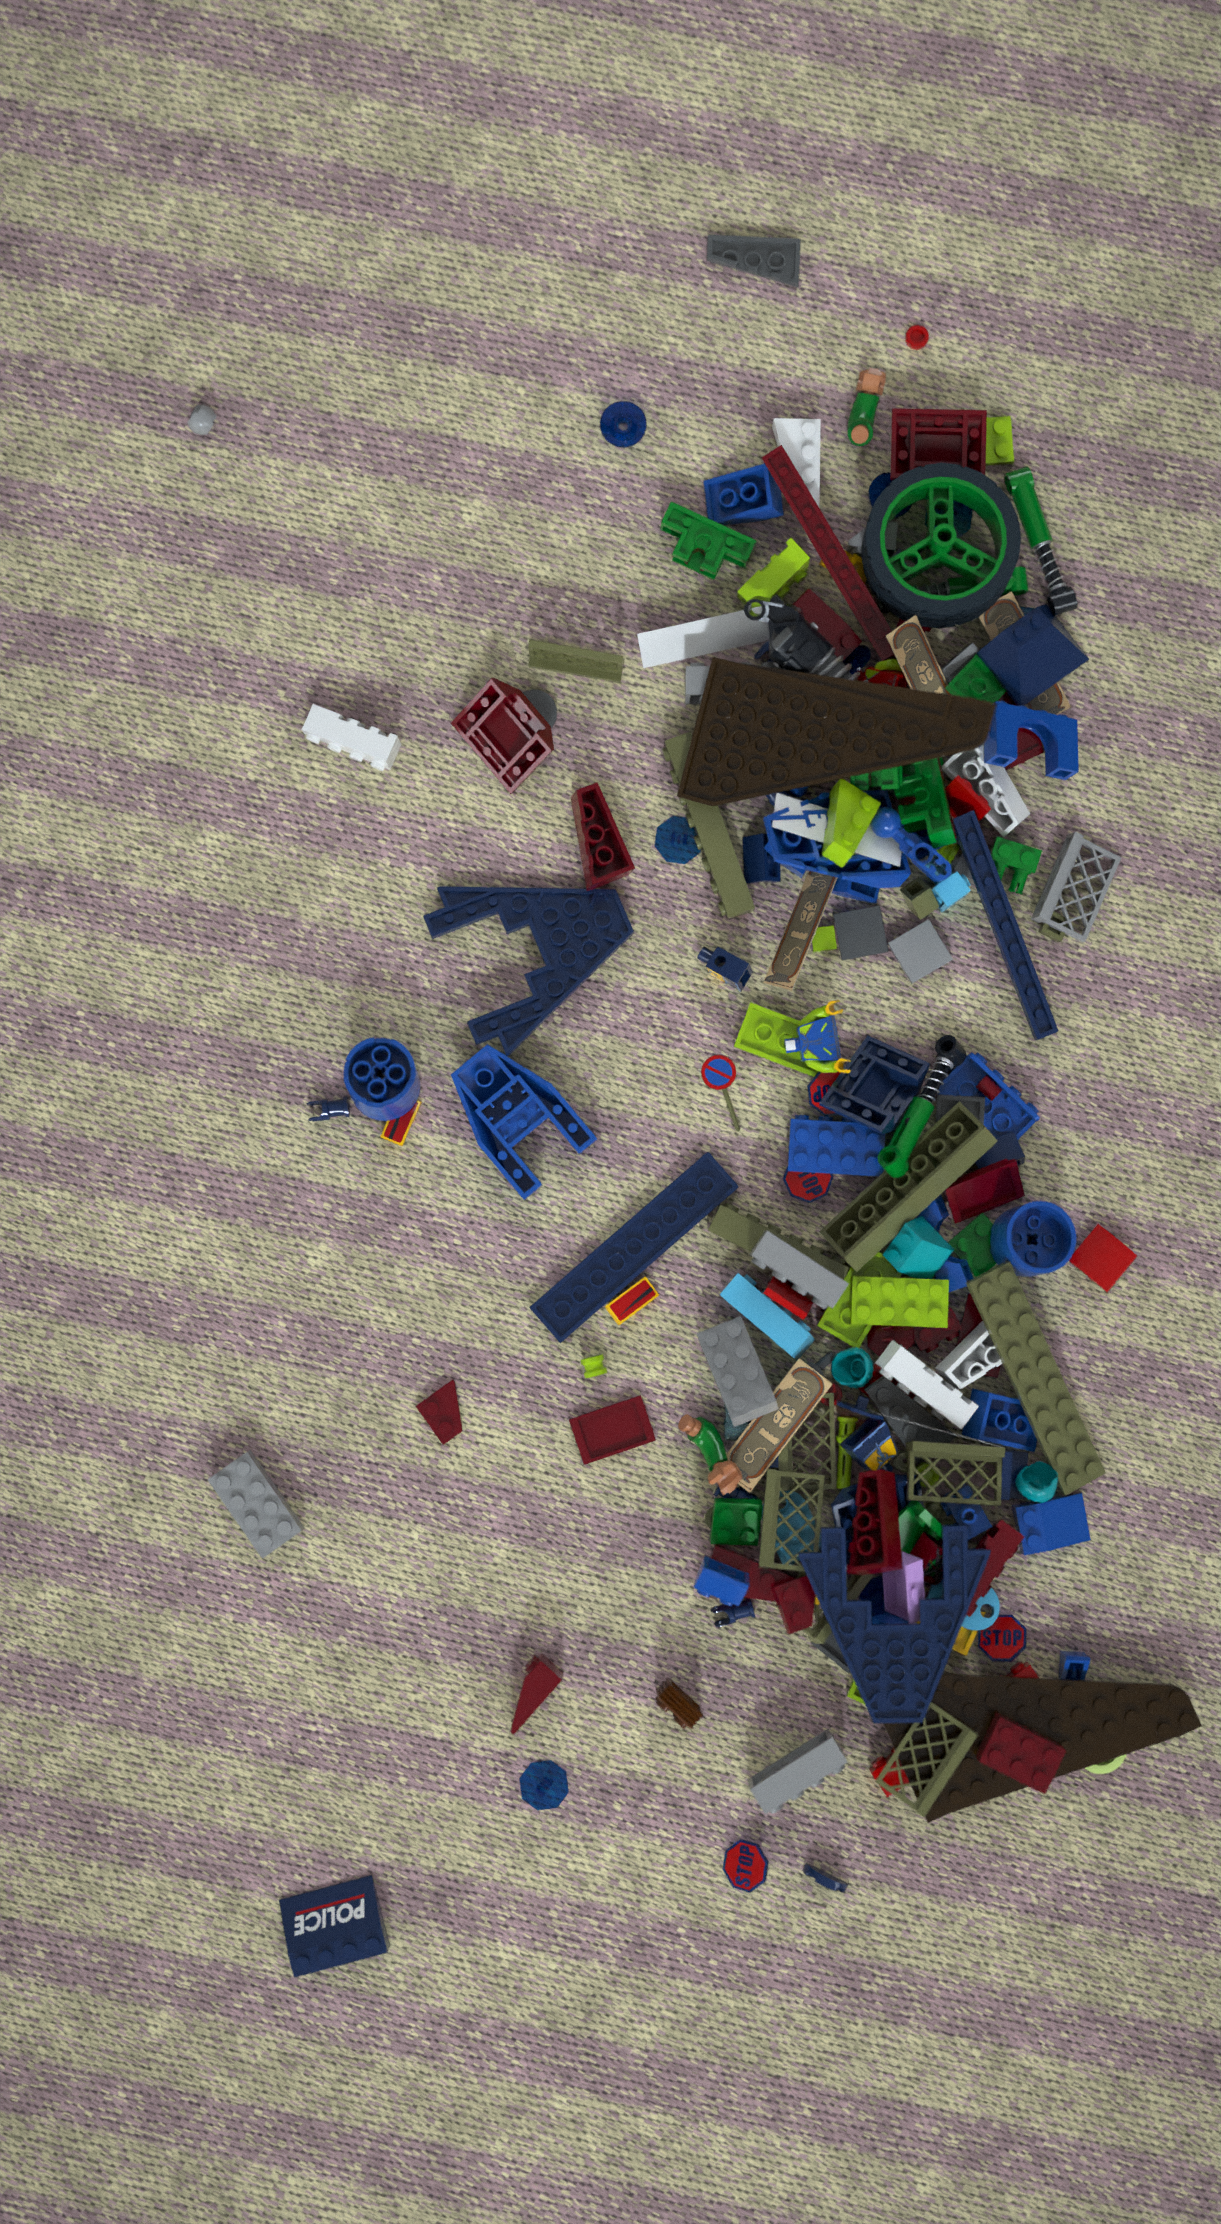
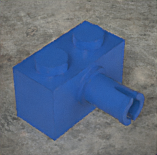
(967, 1514)

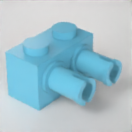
(950, 890)

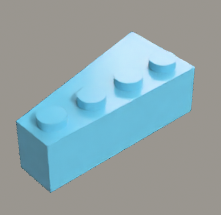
(767, 1316)

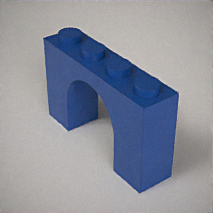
(1056, 733)

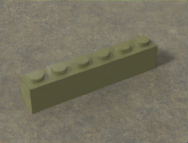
(747, 1231)

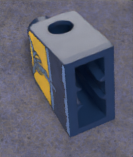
(734, 971)
(871, 1445)

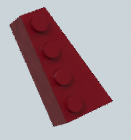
(599, 840)
(876, 1525)
(1003, 1543)
(760, 1579)

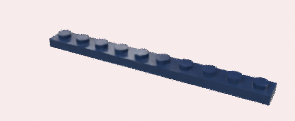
(1004, 925)

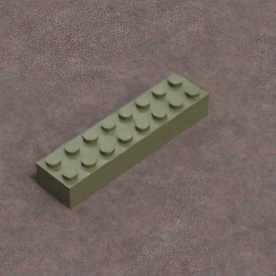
(890, 1202)

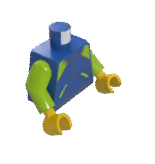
(819, 1040)

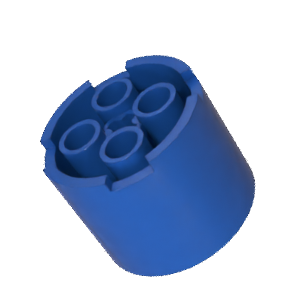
(379, 1097)
(1050, 1242)

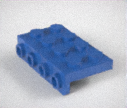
(1002, 1114)
(833, 1147)

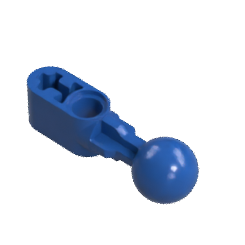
(887, 824)

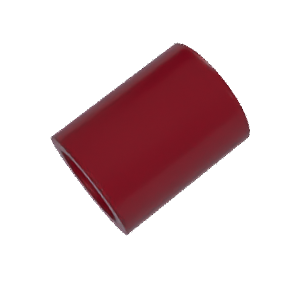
(988, 1087)

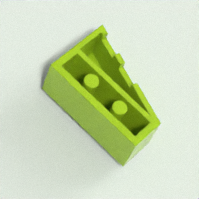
(778, 575)
(848, 820)

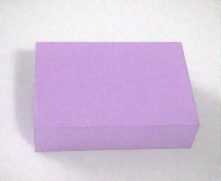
(904, 1588)

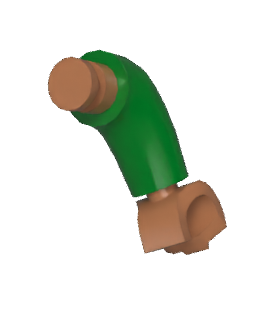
(865, 405)
(709, 1441)

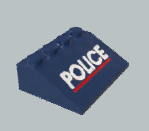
(333, 1926)

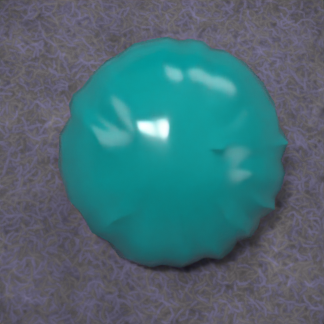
(852, 1367)
(1037, 1482)

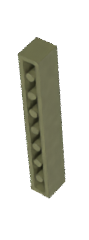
(712, 839)

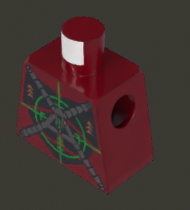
(930, 1552)

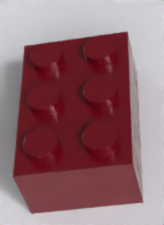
(1020, 1753)

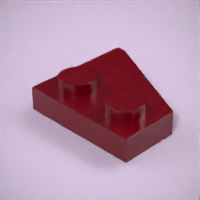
(442, 1412)
(795, 1603)

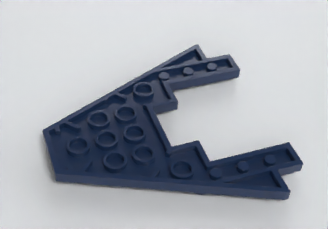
(572, 932)
(896, 1662)

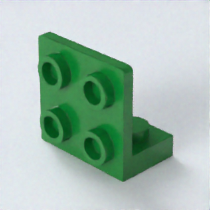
(913, 1522)

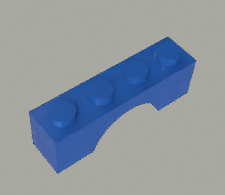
(953, 1269)

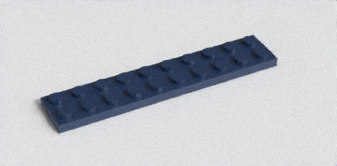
(634, 1247)

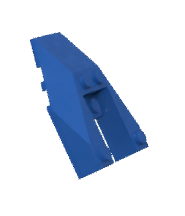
(807, 853)
(507, 1105)

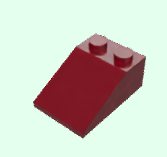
(830, 625)
(538, 1684)

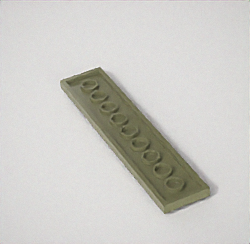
(1035, 1377)

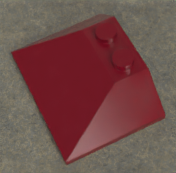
(937, 437)
(505, 732)

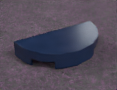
(825, 1879)

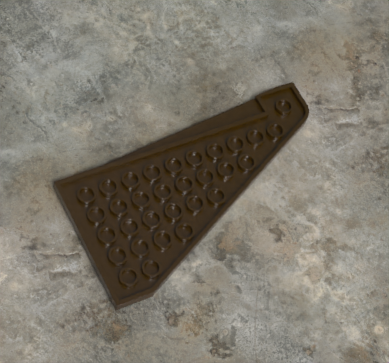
(795, 729)
(1084, 1716)

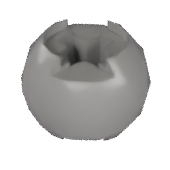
(201, 419)

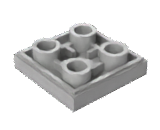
(920, 951)

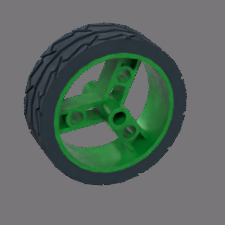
(941, 486)

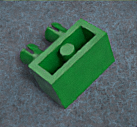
(1017, 856)

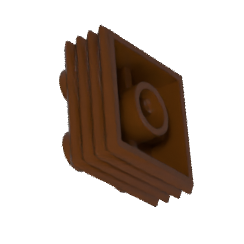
(677, 1701)

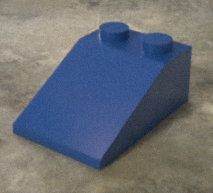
(743, 496)
(1000, 1421)
(1051, 1523)

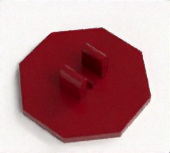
(881, 1336)

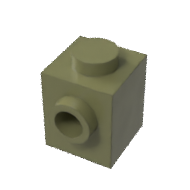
(923, 901)

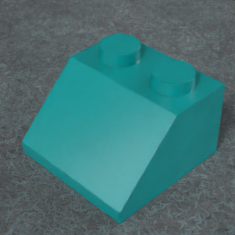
(918, 1250)

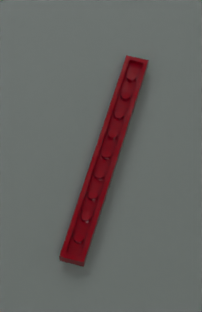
(829, 550)

